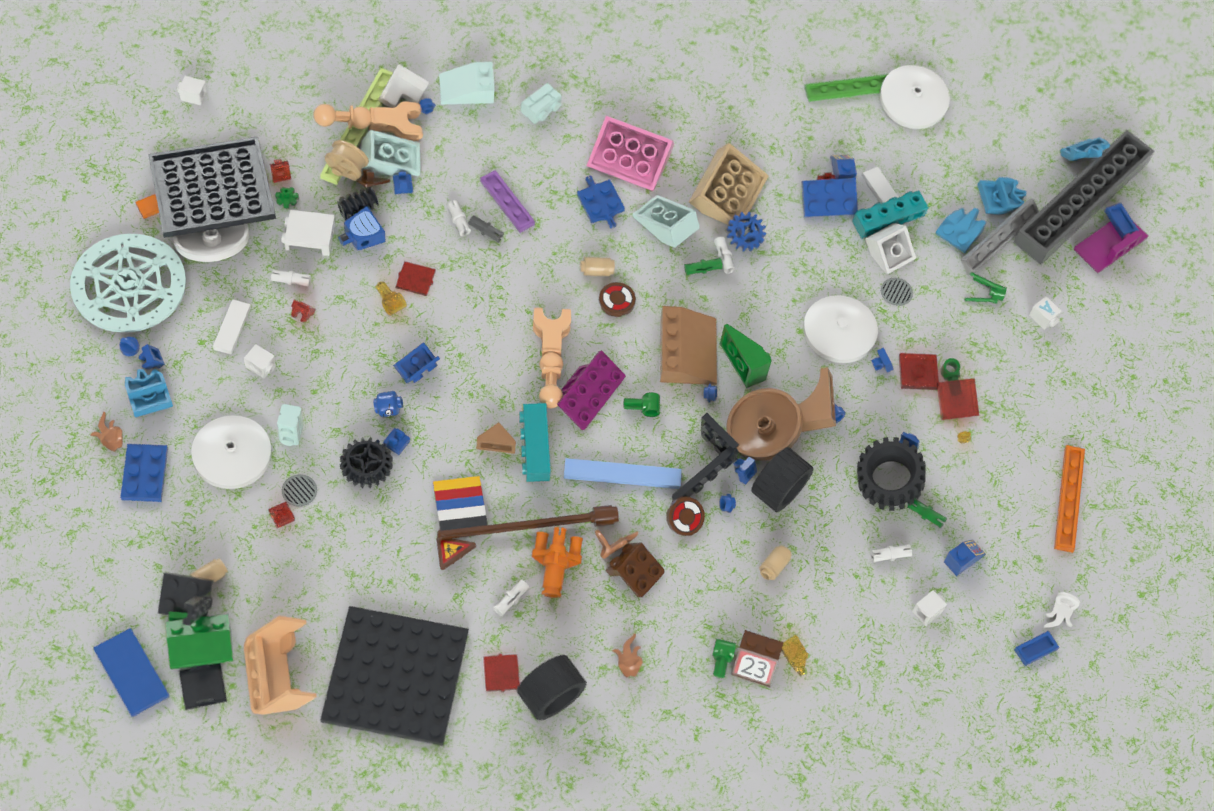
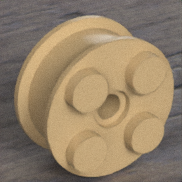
(346, 160)

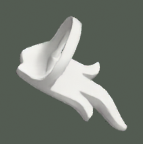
(1063, 608)

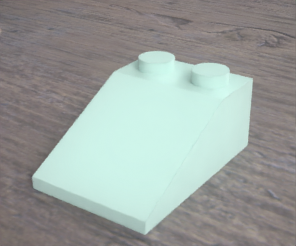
(468, 84)
(391, 154)
(667, 220)

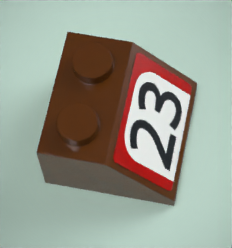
(757, 658)

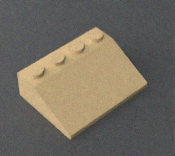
(728, 185)

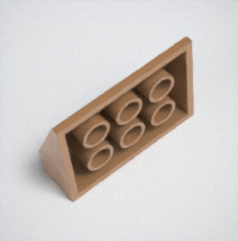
(687, 347)

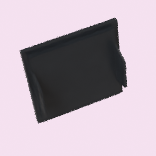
(202, 686)

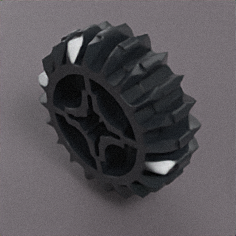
(352, 457)

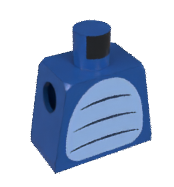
(362, 230)

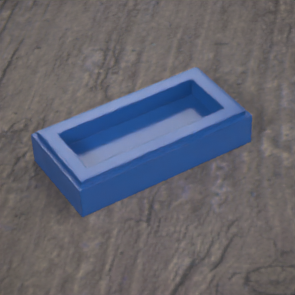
(1120, 219)
(1036, 648)

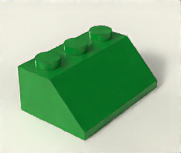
(201, 643)

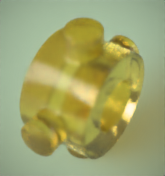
(964, 437)

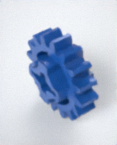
(753, 235)

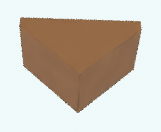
(496, 440)

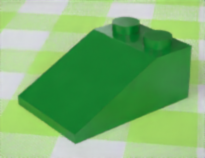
(745, 356)

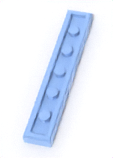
(622, 473)

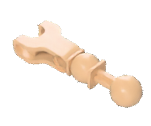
(378, 119)
(551, 363)

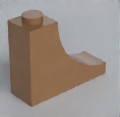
(819, 407)

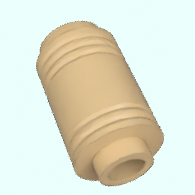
(597, 266)
(775, 562)
(213, 570)

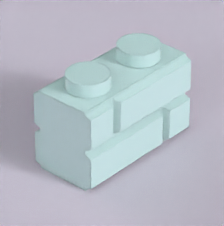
(541, 103)
(290, 425)

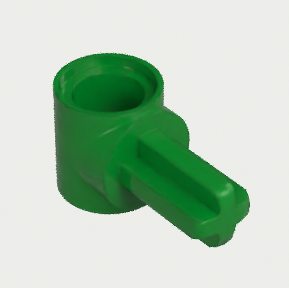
(950, 376)
(648, 404)
(723, 654)

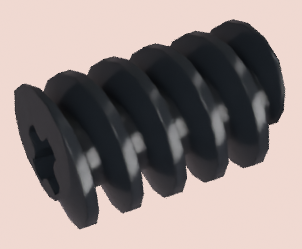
(358, 201)

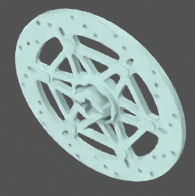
(128, 283)

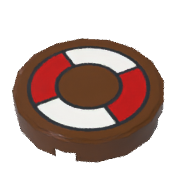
(617, 299)
(685, 516)

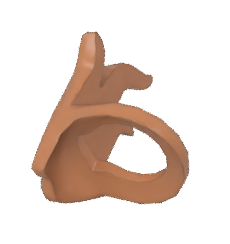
(111, 437)
(608, 549)
(629, 662)

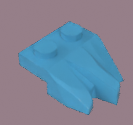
(1085, 149)
(1000, 195)
(961, 229)
(147, 392)

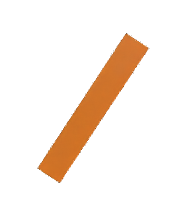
(1069, 499)

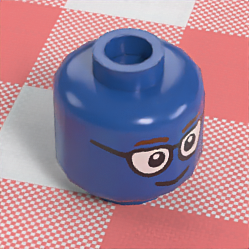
(388, 404)

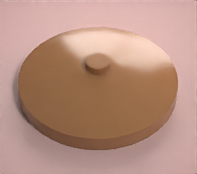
(764, 423)

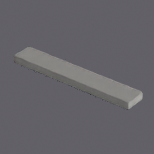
(999, 237)

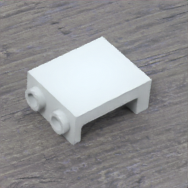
(309, 230)

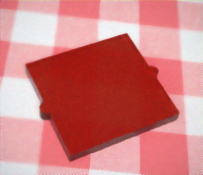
(415, 278)
(501, 672)

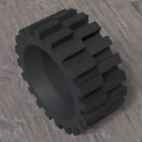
(888, 452)

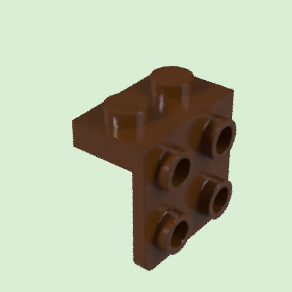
(636, 568)

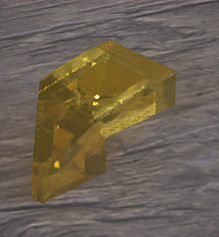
(795, 654)

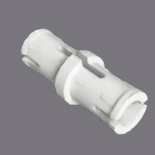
(458, 218)
(724, 254)
(290, 278)
(891, 553)
(511, 597)

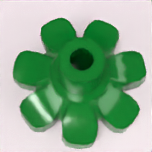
(286, 197)

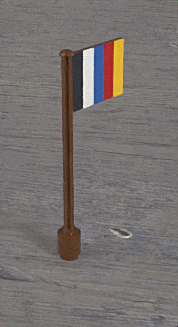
(463, 512)

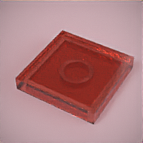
(918, 371)
(957, 399)

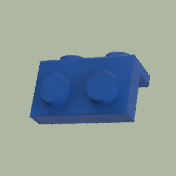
(415, 363)

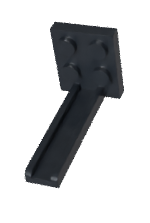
(723, 445)
(185, 595)

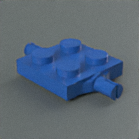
(600, 201)

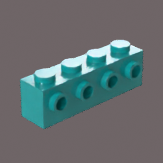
(895, 210)
(535, 442)

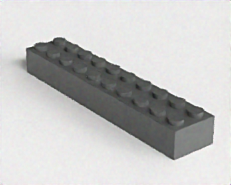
(1083, 197)

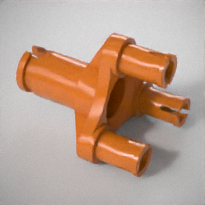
(556, 559)

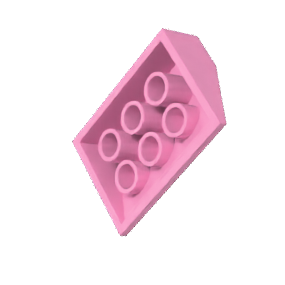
(630, 153)

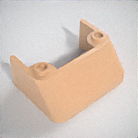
(268, 667)

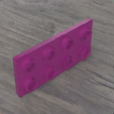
(1106, 246)
(590, 389)

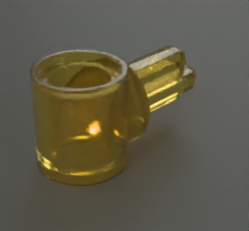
(391, 301)

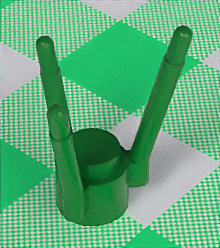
(996, 291)

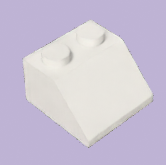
(891, 247)

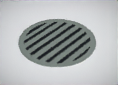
(896, 291)
(299, 490)

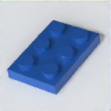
(829, 197)
(144, 472)

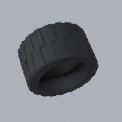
(782, 479)
(551, 687)

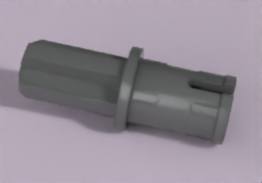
(485, 228)

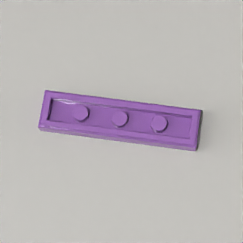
(507, 201)

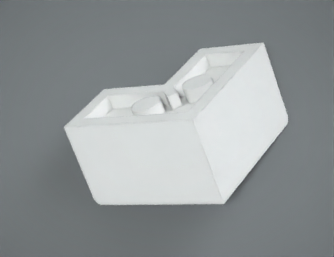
(403, 84)

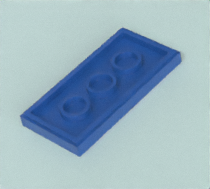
(131, 672)

